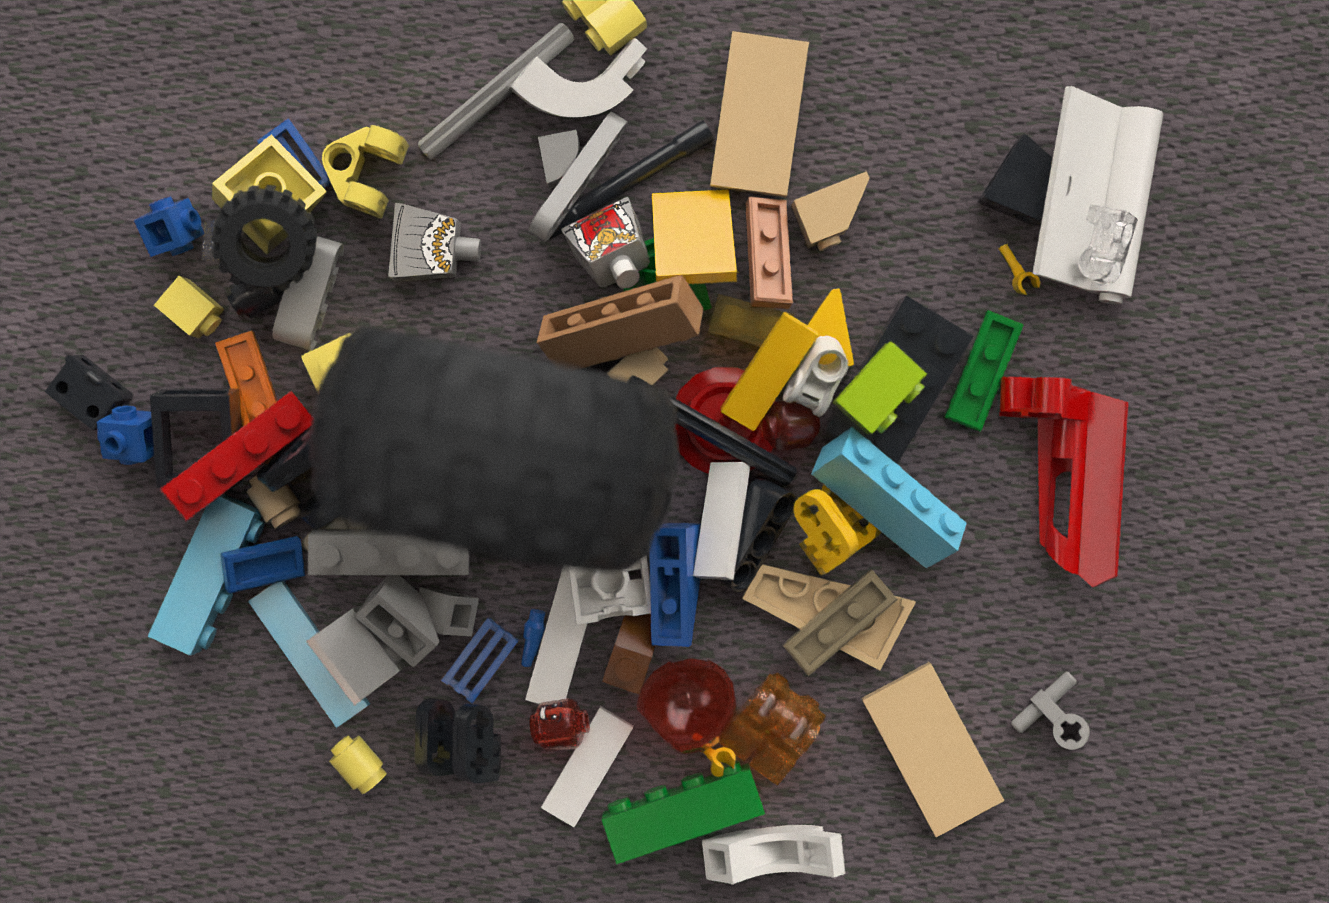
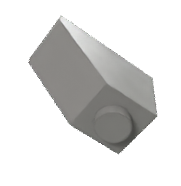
(399, 619)

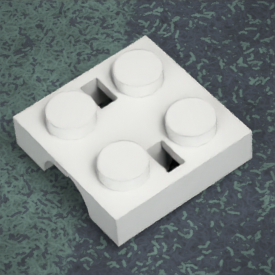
(610, 594)

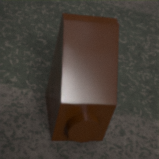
(631, 654)

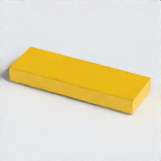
(769, 371)

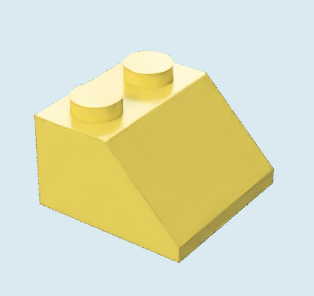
(266, 166)

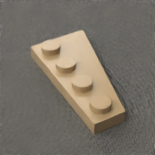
(801, 597)

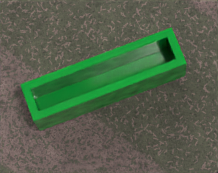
(681, 812)

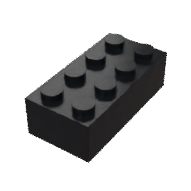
(931, 344)

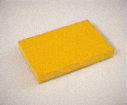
(694, 236)

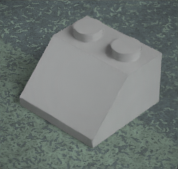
(355, 656)

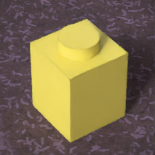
(190, 308)

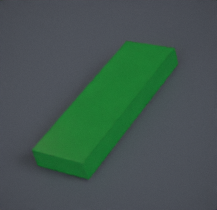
(983, 371)

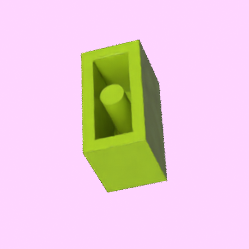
(880, 389)

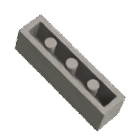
(379, 554)

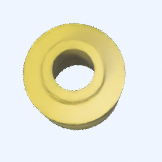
(357, 763)

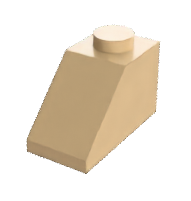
(829, 211)

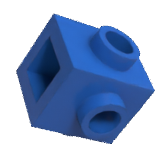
(169, 226)
(126, 435)

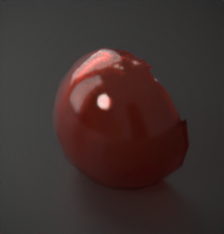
(688, 704)

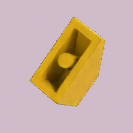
(831, 321)

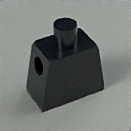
(1020, 182)

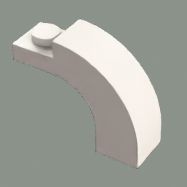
(564, 98)
(773, 850)

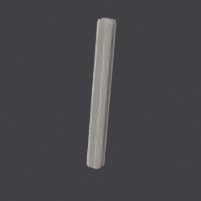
(492, 93)

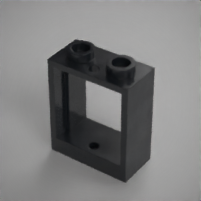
(189, 399)

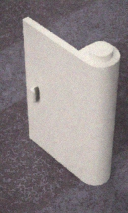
(1103, 160)

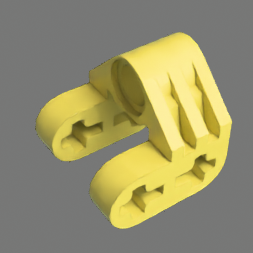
(371, 140)

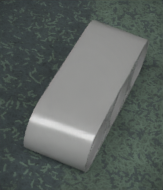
(304, 303)

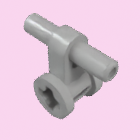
(1045, 703)

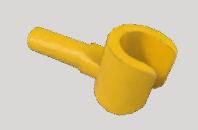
(1018, 271)
(720, 755)

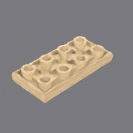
(759, 114)
(932, 749)

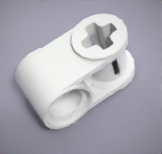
(816, 383)

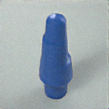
(533, 634)

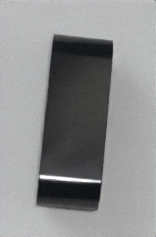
(764, 518)

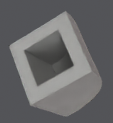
(558, 154)
(450, 611)

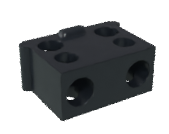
(87, 390)

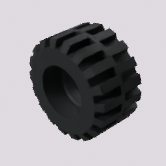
(257, 270)

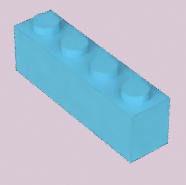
(889, 498)
(199, 584)

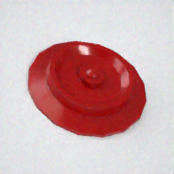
(706, 395)

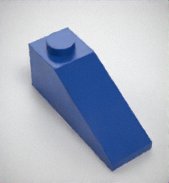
(673, 585)

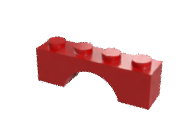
(237, 456)

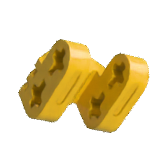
(832, 531)

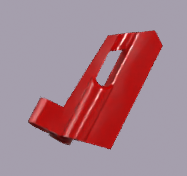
(1086, 437)

